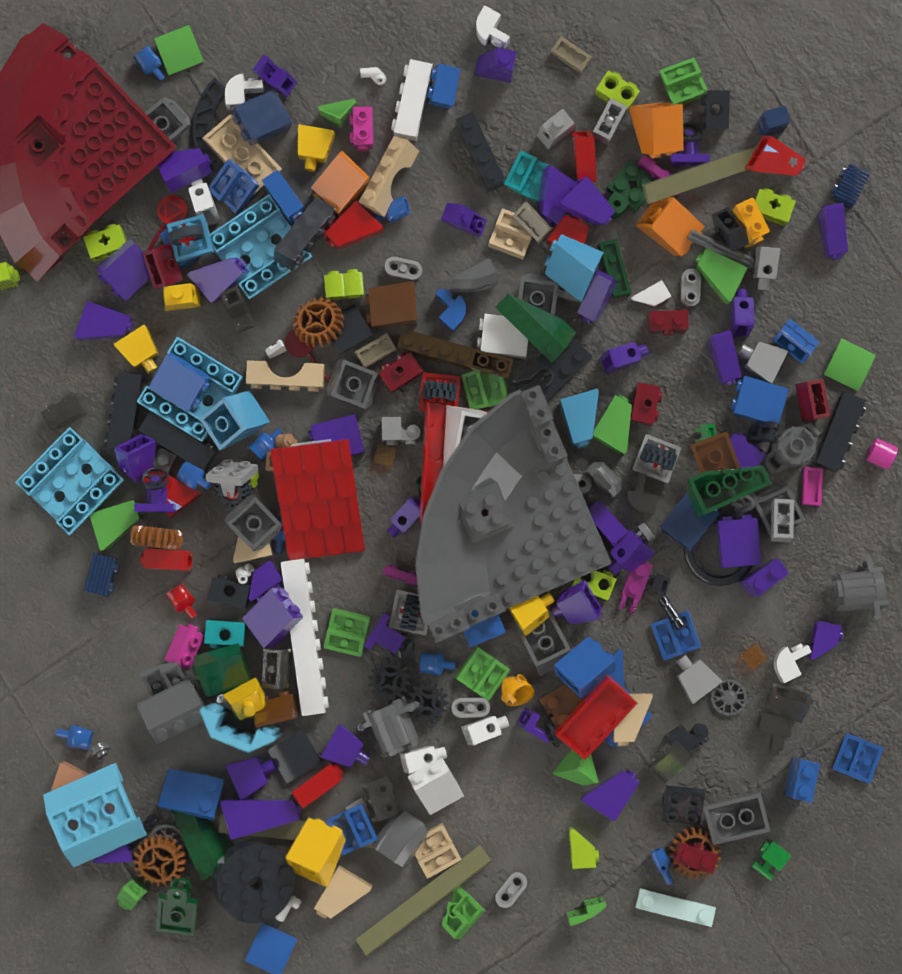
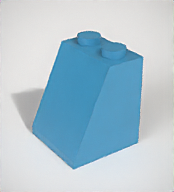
(572, 265)
(579, 417)
(234, 419)

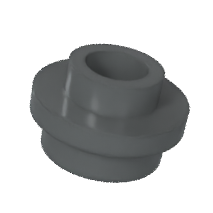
(100, 750)

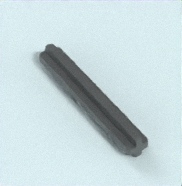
(720, 248)

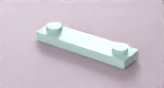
(675, 907)

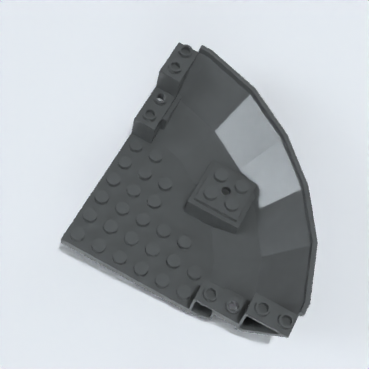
(535, 524)

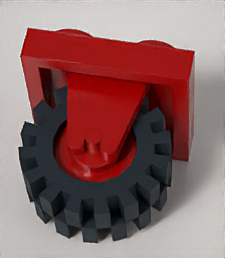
(439, 389)

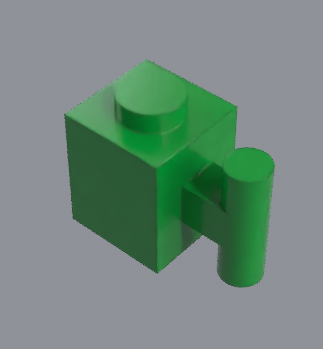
(773, 856)

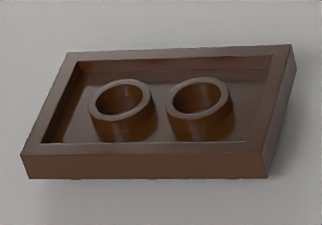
(715, 453)

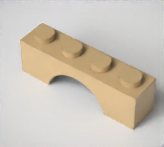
(378, 192)
(310, 377)

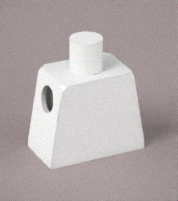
(203, 202)
(477, 732)
(414, 760)

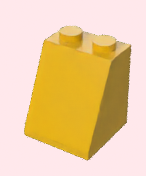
(316, 851)

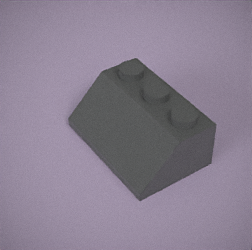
(172, 711)

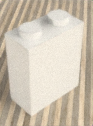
(501, 338)
(436, 786)

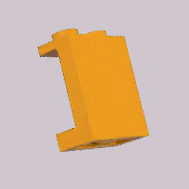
(753, 220)

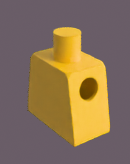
(314, 145)
(181, 297)
(139, 349)
(531, 612)
(246, 699)

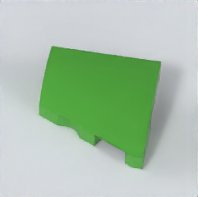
(461, 913)

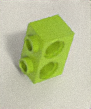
(620, 87)
(593, 584)

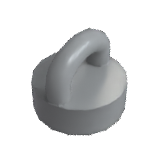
(645, 532)

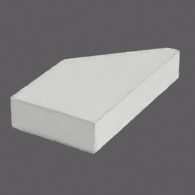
(653, 295)
(276, 349)

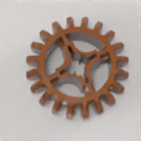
(321, 312)
(156, 537)
(703, 837)
(145, 866)

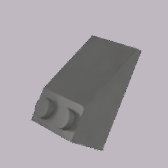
(545, 644)
(736, 818)

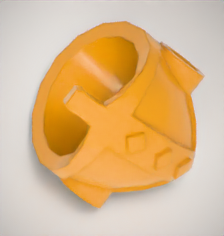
(516, 691)

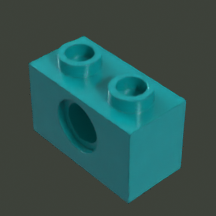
(214, 629)

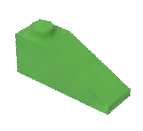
(131, 894)

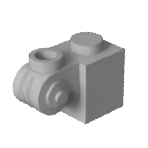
(394, 433)

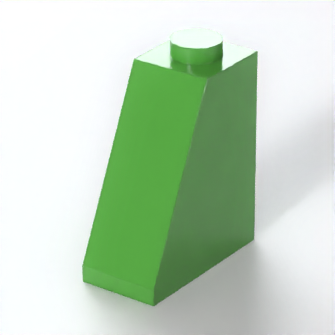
(720, 273)
(614, 425)
(114, 523)

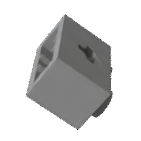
(609, 121)
(782, 520)

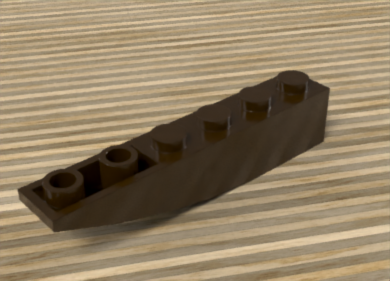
(454, 354)

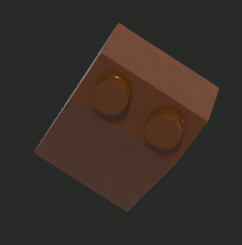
(277, 709)

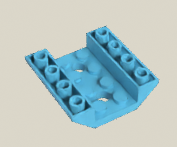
(251, 236)
(223, 383)
(61, 471)
(214, 718)
(86, 803)

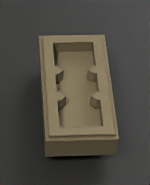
(571, 54)
(532, 222)
(375, 350)

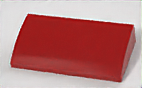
(595, 717)

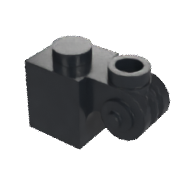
(687, 740)

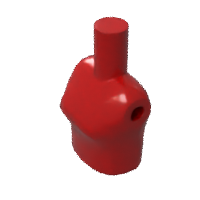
(182, 600)

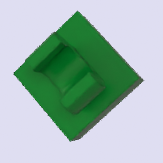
(706, 430)

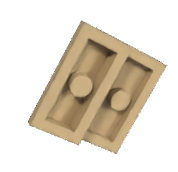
(509, 236)
(437, 851)

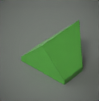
(338, 112)
(577, 769)

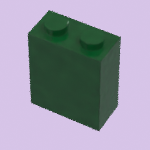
(221, 670)

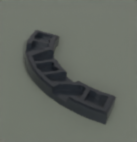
(203, 122)

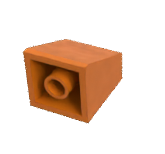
(658, 128)
(341, 183)
(669, 225)

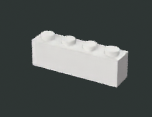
(412, 101)

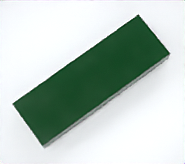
(615, 267)

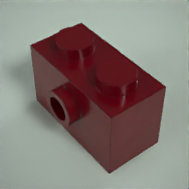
(162, 266)
(668, 322)
(400, 372)
(812, 400)
(645, 404)
(695, 856)

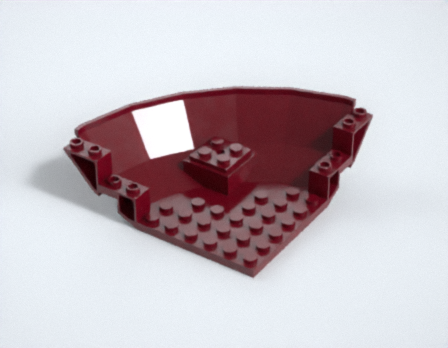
(90, 154)

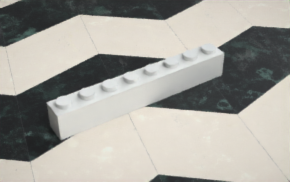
(304, 640)

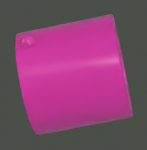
(881, 453)

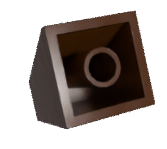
(392, 306)

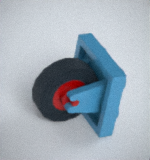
(190, 238)

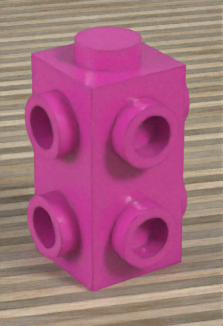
(363, 128)
(184, 646)

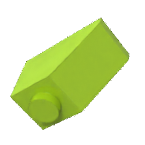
(582, 851)

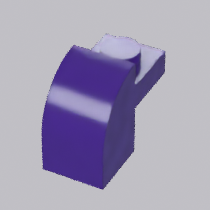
(274, 77)

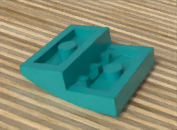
(526, 176)

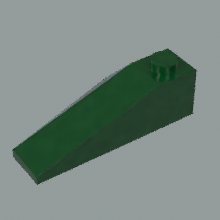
(541, 328)
(720, 487)
(202, 842)

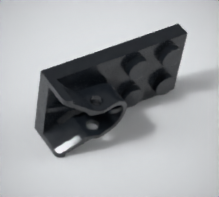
(555, 374)

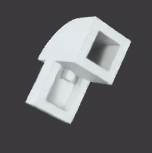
(486, 28)
(238, 88)
(785, 662)

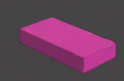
(812, 486)

